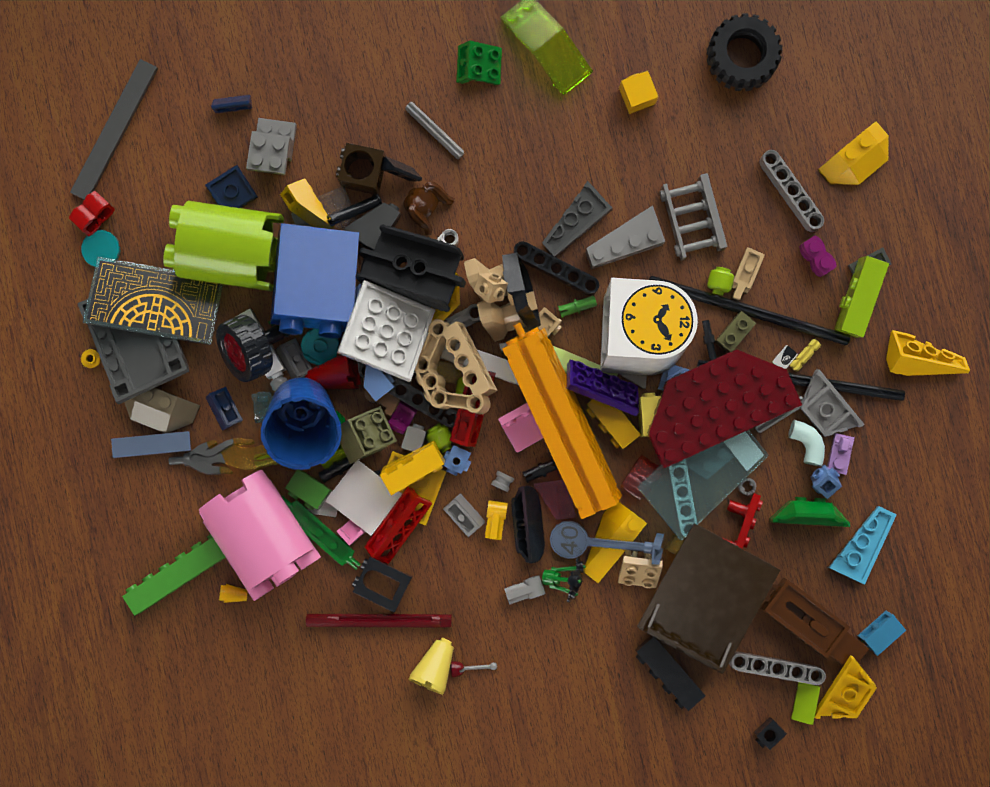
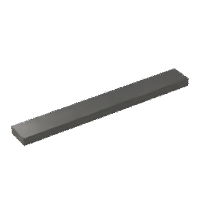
(114, 129)

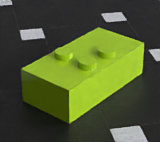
(861, 296)

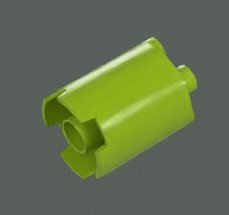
(222, 244)

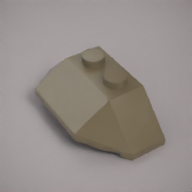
(161, 410)

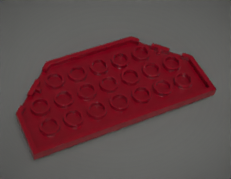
(717, 404)

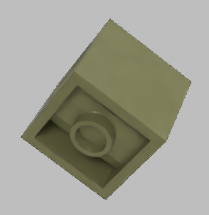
(366, 435)

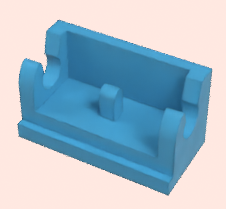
(882, 632)

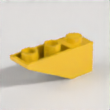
(304, 203)

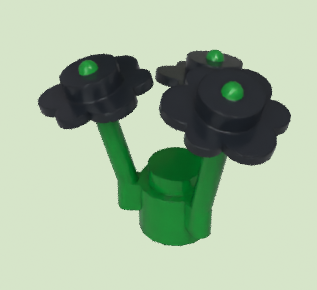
(553, 578)

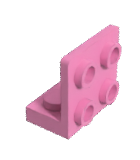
(521, 427)

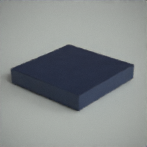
(231, 189)

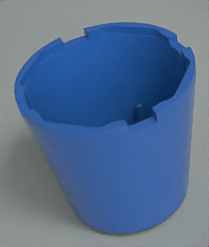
(303, 435)

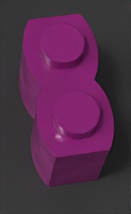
(815, 252)

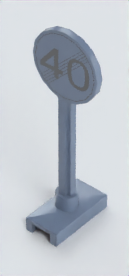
(571, 540)

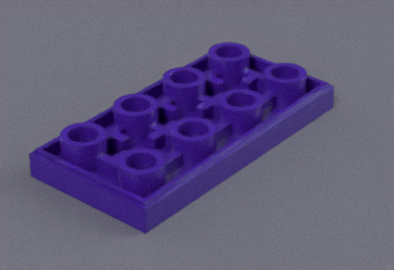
(602, 387)

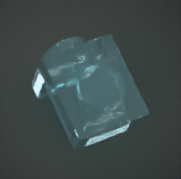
(261, 403)

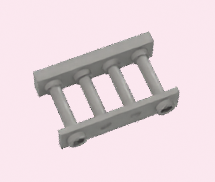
(707, 203)

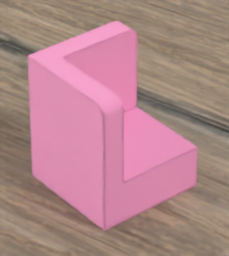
(350, 532)

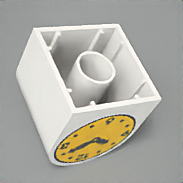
(645, 326)

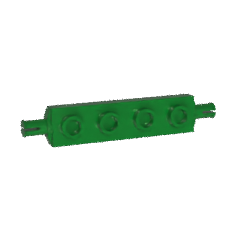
(322, 534)

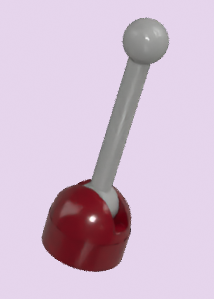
(458, 668)

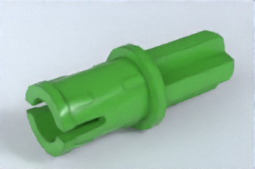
(577, 306)

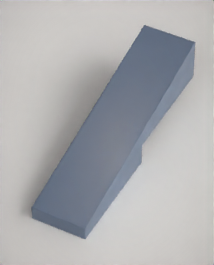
(151, 444)

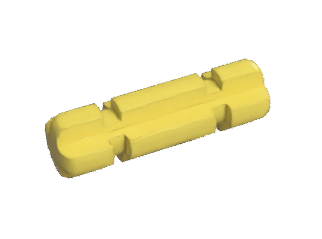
(805, 355)

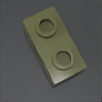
(735, 332)

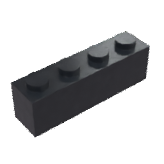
(670, 673)

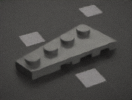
(580, 217)

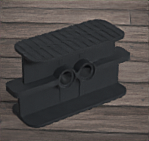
(432, 286)

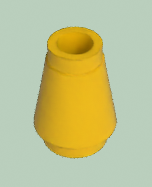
(231, 593)

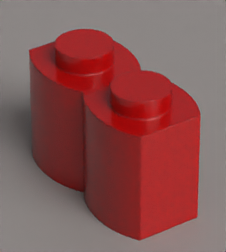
(91, 213)

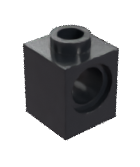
(778, 734)

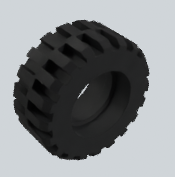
(751, 29)

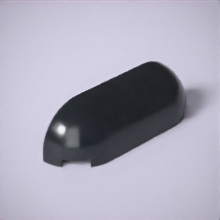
(528, 524)

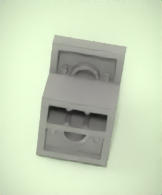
(271, 146)

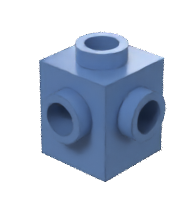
(462, 454)
(825, 481)

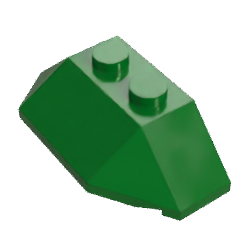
(809, 513)

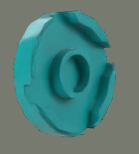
(318, 349)

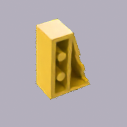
(412, 467)

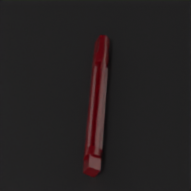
(379, 620)

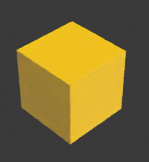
(638, 92)

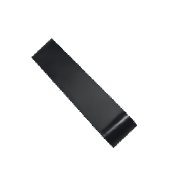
(562, 276)

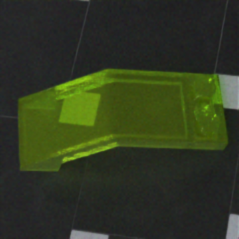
(548, 44)

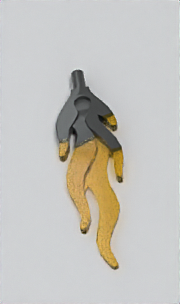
(228, 453)

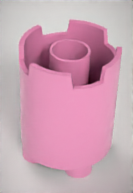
(258, 534)

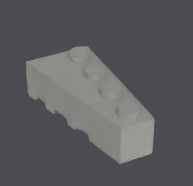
(627, 240)

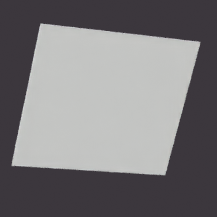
(363, 497)

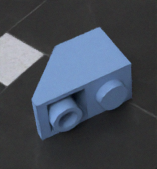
(377, 382)

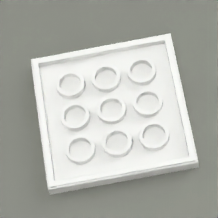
(386, 331)

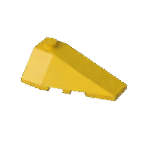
(914, 358)
(616, 524)

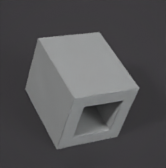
(414, 437)

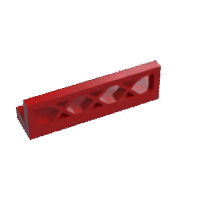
(468, 424)
(394, 525)

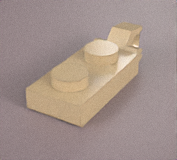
(746, 272)

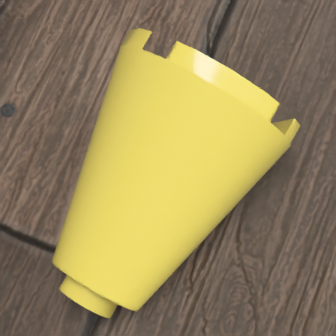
(434, 667)

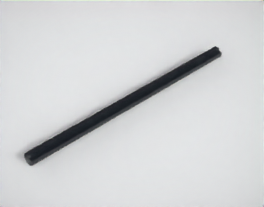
(761, 314)
(847, 387)

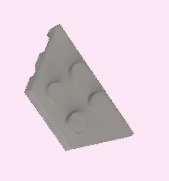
(827, 407)

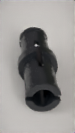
(335, 469)
(540, 470)

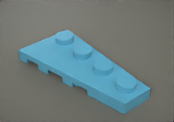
(863, 548)

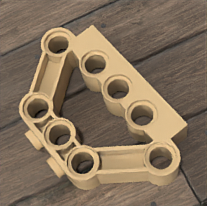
(432, 352)

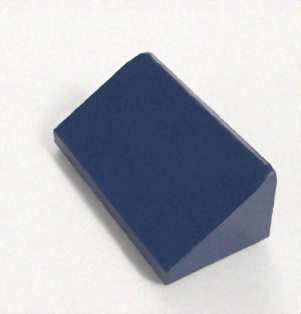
(231, 104)
(223, 408)

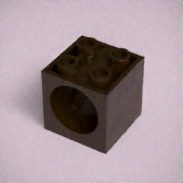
(353, 152)

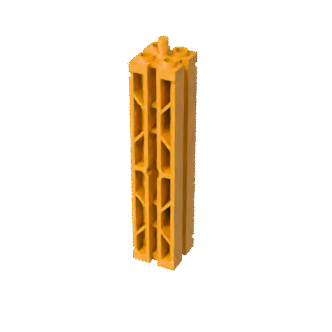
(561, 421)

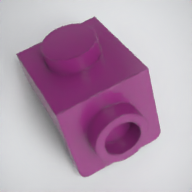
(402, 417)

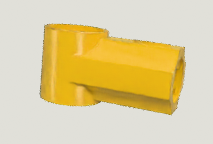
(496, 515)

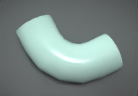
(812, 441)

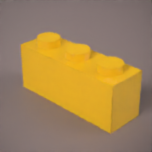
(614, 423)

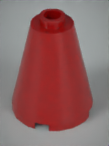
(336, 373)

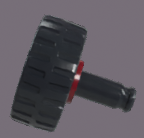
(247, 347)

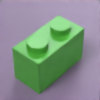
(308, 489)

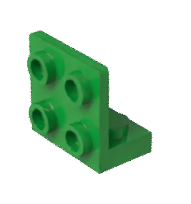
(479, 63)

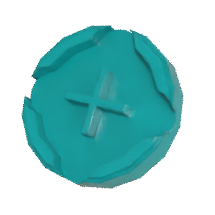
(100, 245)

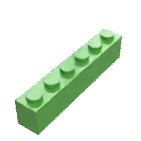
(173, 576)

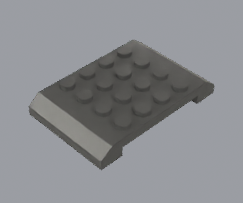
(135, 359)

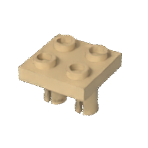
(639, 570)

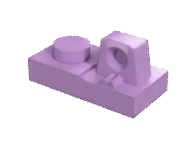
(840, 453)

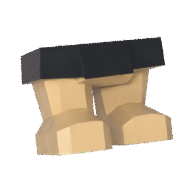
(519, 291)

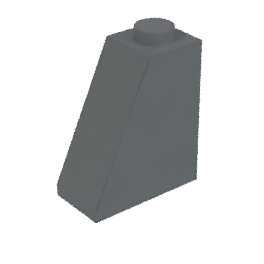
(369, 224)

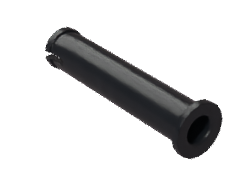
(354, 210)

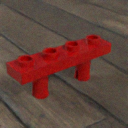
(748, 512)

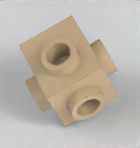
(490, 287)

